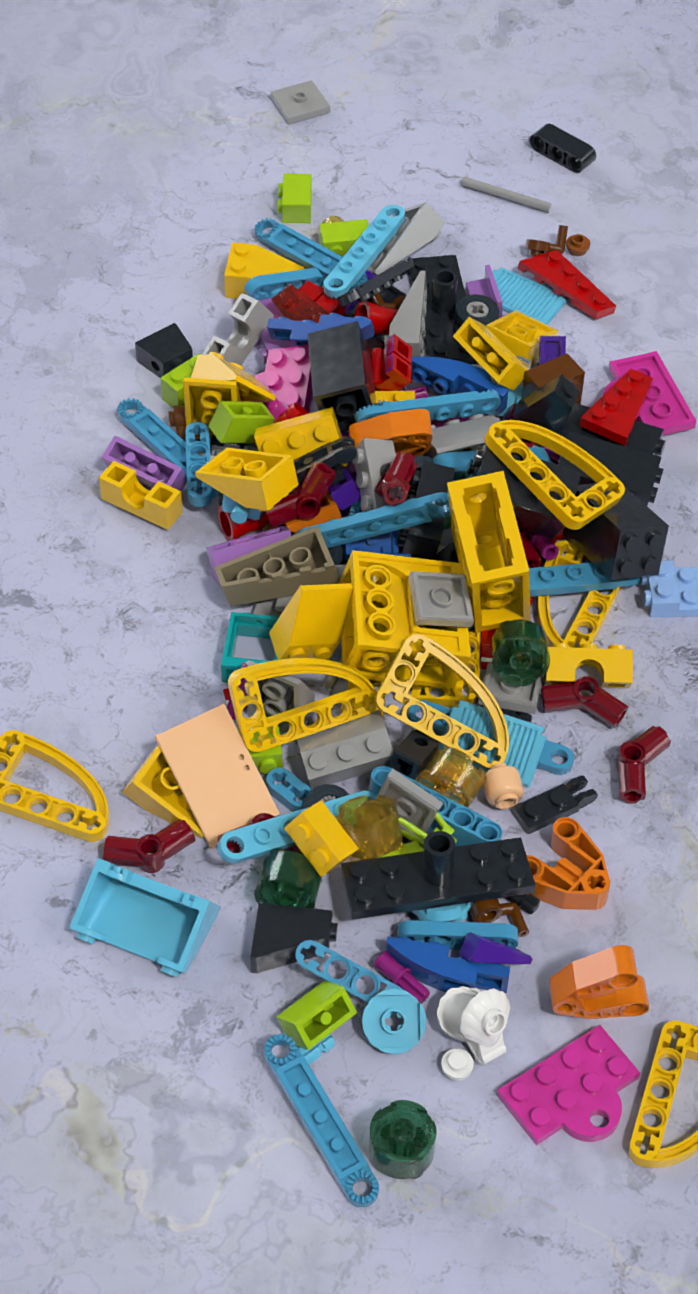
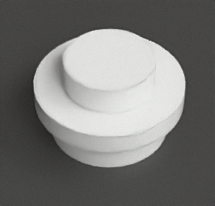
(457, 1064)

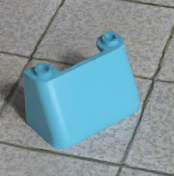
(143, 917)

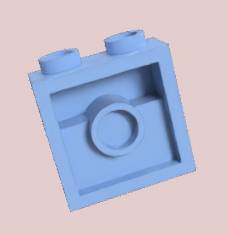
(672, 591)

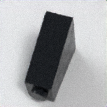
(548, 405)
(282, 929)

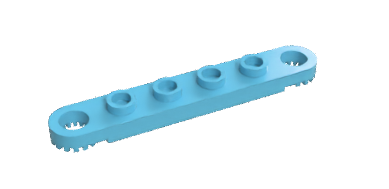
(364, 251)
(270, 834)

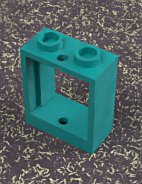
(244, 625)

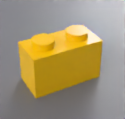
(321, 838)

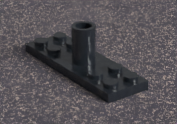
(443, 293)
(437, 876)

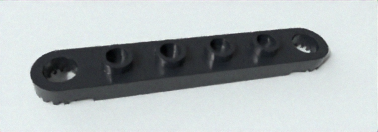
(376, 283)

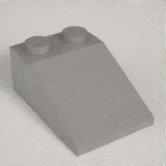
(281, 695)

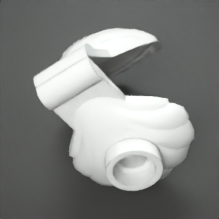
(475, 1019)

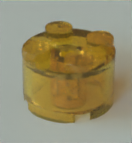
(453, 775)
(371, 825)

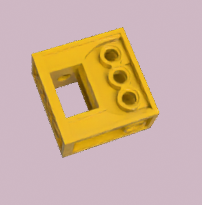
(489, 550)
(383, 617)

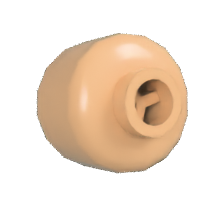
(503, 786)

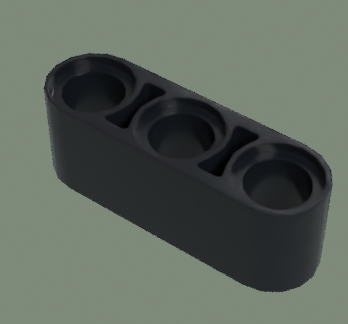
(562, 148)

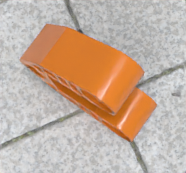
(408, 430)
(578, 878)
(600, 986)

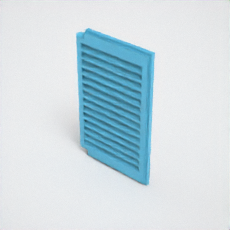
(527, 296)
(524, 739)

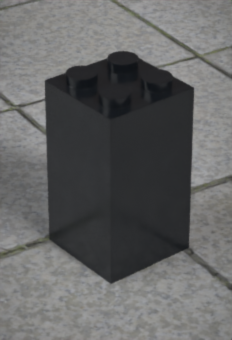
(341, 371)
(528, 509)
(622, 540)

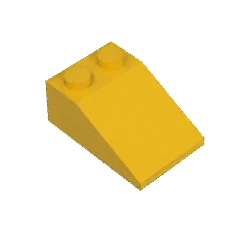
(250, 261)
(521, 334)
(214, 367)
(204, 396)
(251, 477)
(312, 622)
(159, 793)

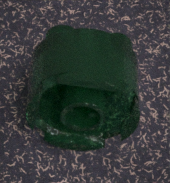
(520, 652)
(287, 880)
(402, 1157)

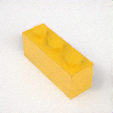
(491, 353)

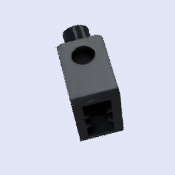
(163, 350)
(414, 751)

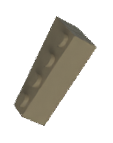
(278, 569)

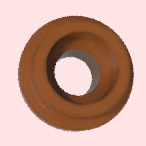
(577, 245)

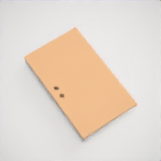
(214, 778)

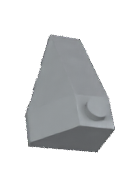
(419, 228)
(410, 318)

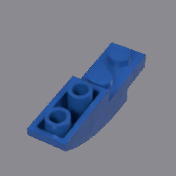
(297, 331)
(453, 376)
(435, 968)

